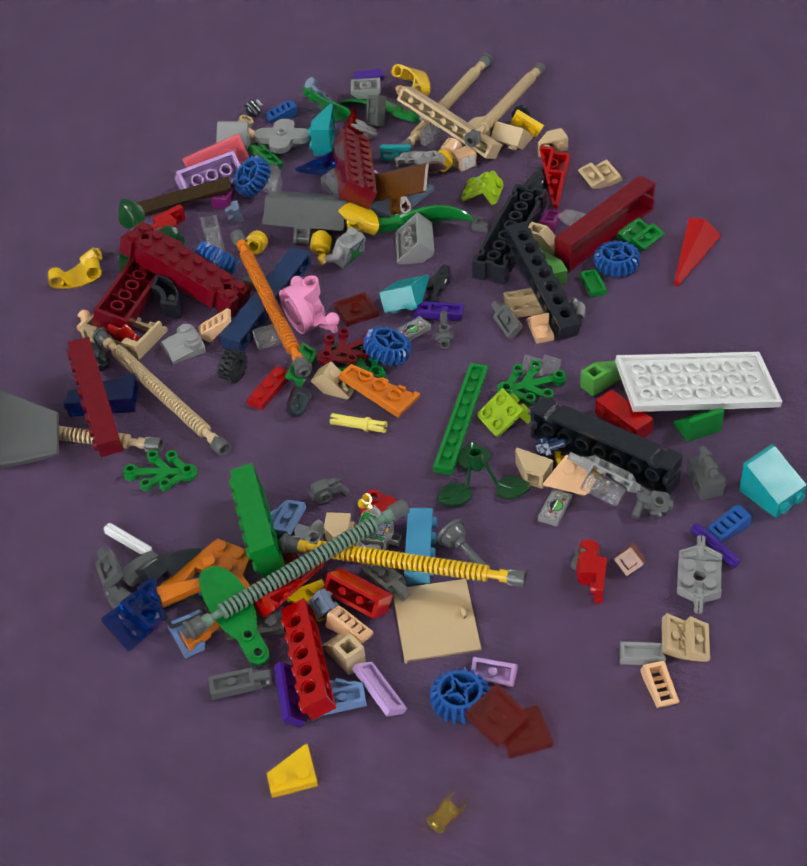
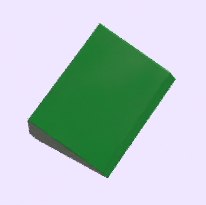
(700, 424)

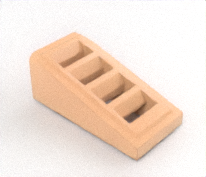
(212, 328)
(343, 622)
(659, 667)

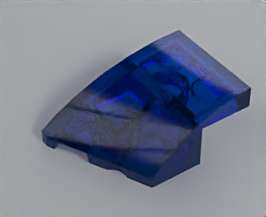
(318, 165)
(136, 615)

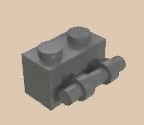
(706, 475)

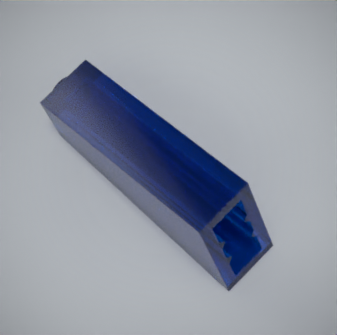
(120, 392)

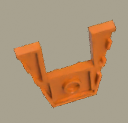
(218, 554)
(177, 591)

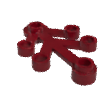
(327, 355)

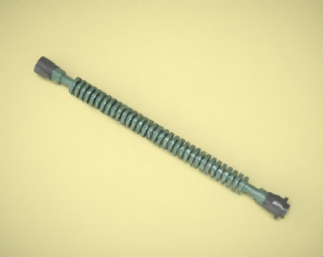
(294, 569)

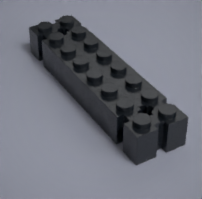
(494, 255)
(592, 436)

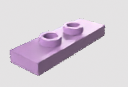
(379, 689)

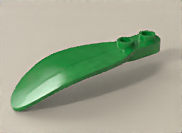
(396, 110)
(340, 111)
(433, 213)
(220, 584)

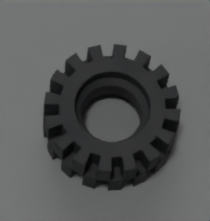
(232, 365)

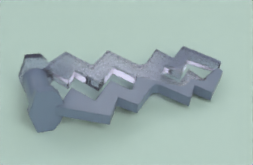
(313, 84)

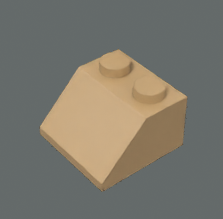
(511, 136)

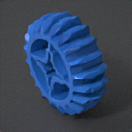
(252, 176)
(217, 256)
(617, 258)
(387, 346)
(463, 689)

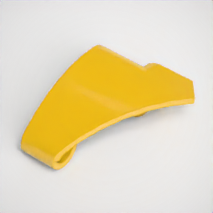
(418, 77)
(360, 218)
(80, 275)

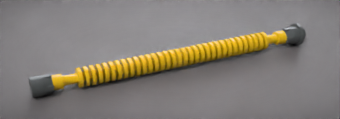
(411, 562)

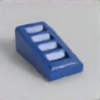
(283, 111)
(736, 514)

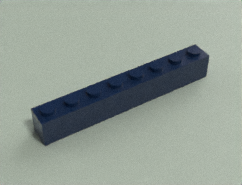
(253, 314)

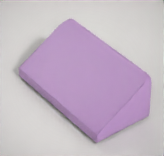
(495, 671)

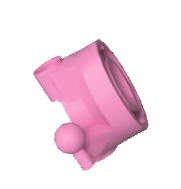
(304, 307)

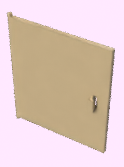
(434, 621)

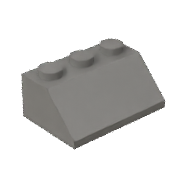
(415, 240)

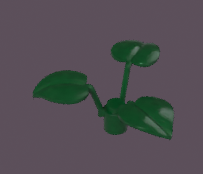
(132, 214)
(475, 459)

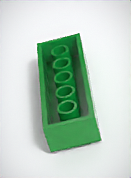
(255, 520)

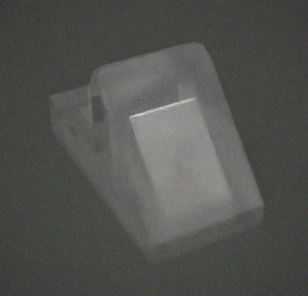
(603, 488)

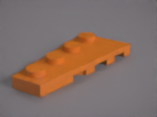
(388, 396)

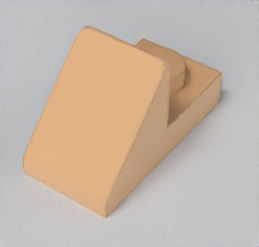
(540, 328)

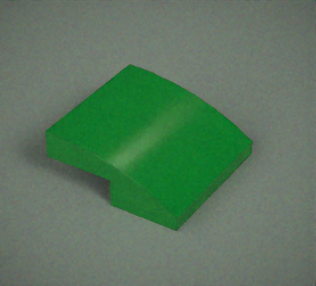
(640, 234)

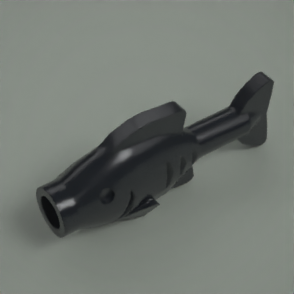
(537, 180)
(438, 282)

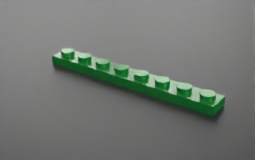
(460, 419)

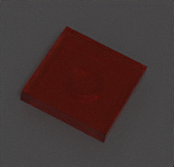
(355, 309)
(497, 715)
(530, 736)

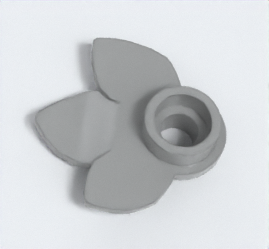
(368, 131)
(312, 534)

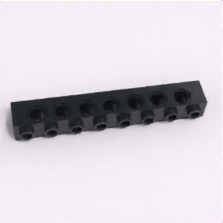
(542, 280)

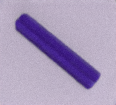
(713, 543)

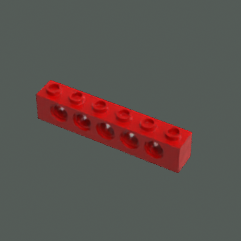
(308, 659)

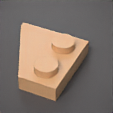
(567, 477)

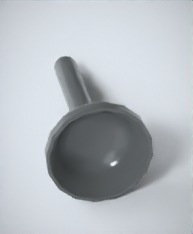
(454, 536)

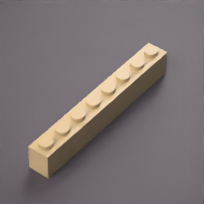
(446, 120)

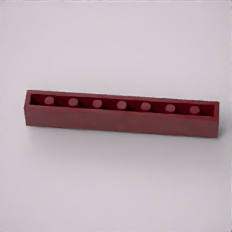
(94, 396)

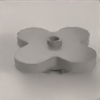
(281, 136)

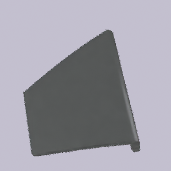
(303, 212)
(26, 431)

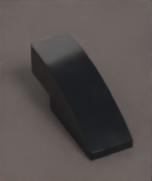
(166, 564)

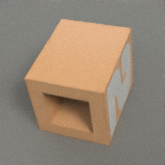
(464, 158)

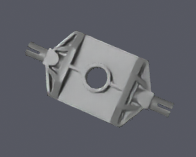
(419, 157)
(602, 466)
(700, 562)

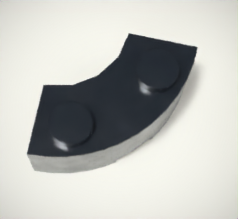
(168, 296)

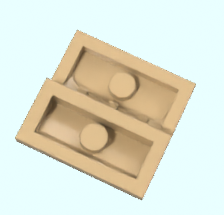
(600, 175)
(522, 302)
(685, 638)

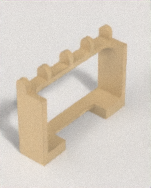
(136, 348)

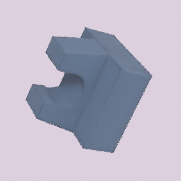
(236, 212)
(322, 603)

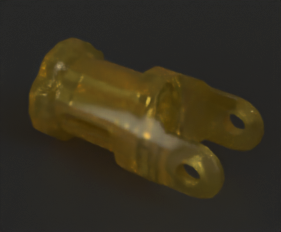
(444, 814)

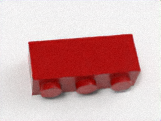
(618, 412)
(358, 593)

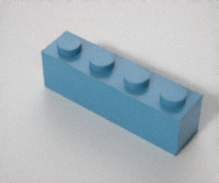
(419, 541)

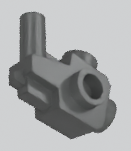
(444, 335)
(324, 489)
(655, 502)

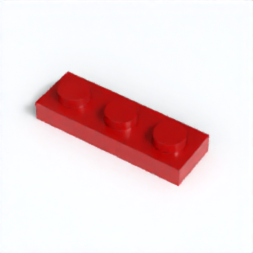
(268, 388)

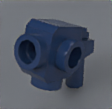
(546, 446)

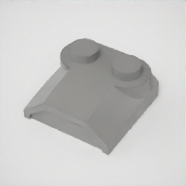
(362, 87)
(183, 344)

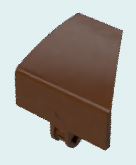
(402, 182)

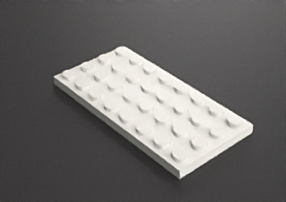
(697, 381)

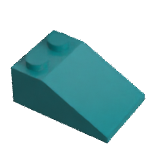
(322, 132)
(404, 294)

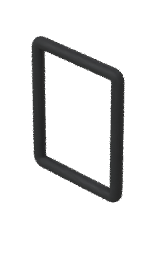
(172, 626)

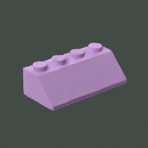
(209, 170)

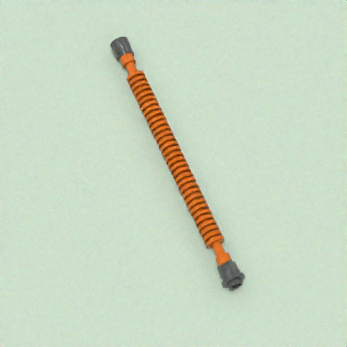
(283, 329)

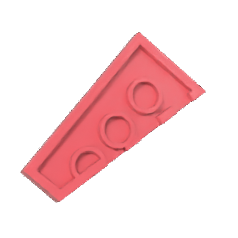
(230, 144)

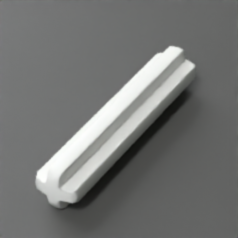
(126, 539)

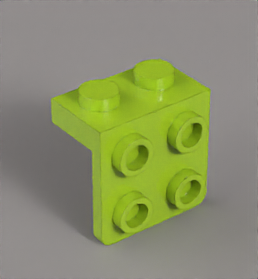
(487, 183)
(503, 412)

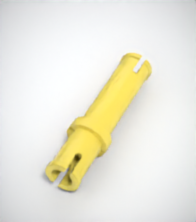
(366, 424)

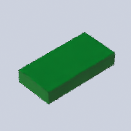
(593, 283)

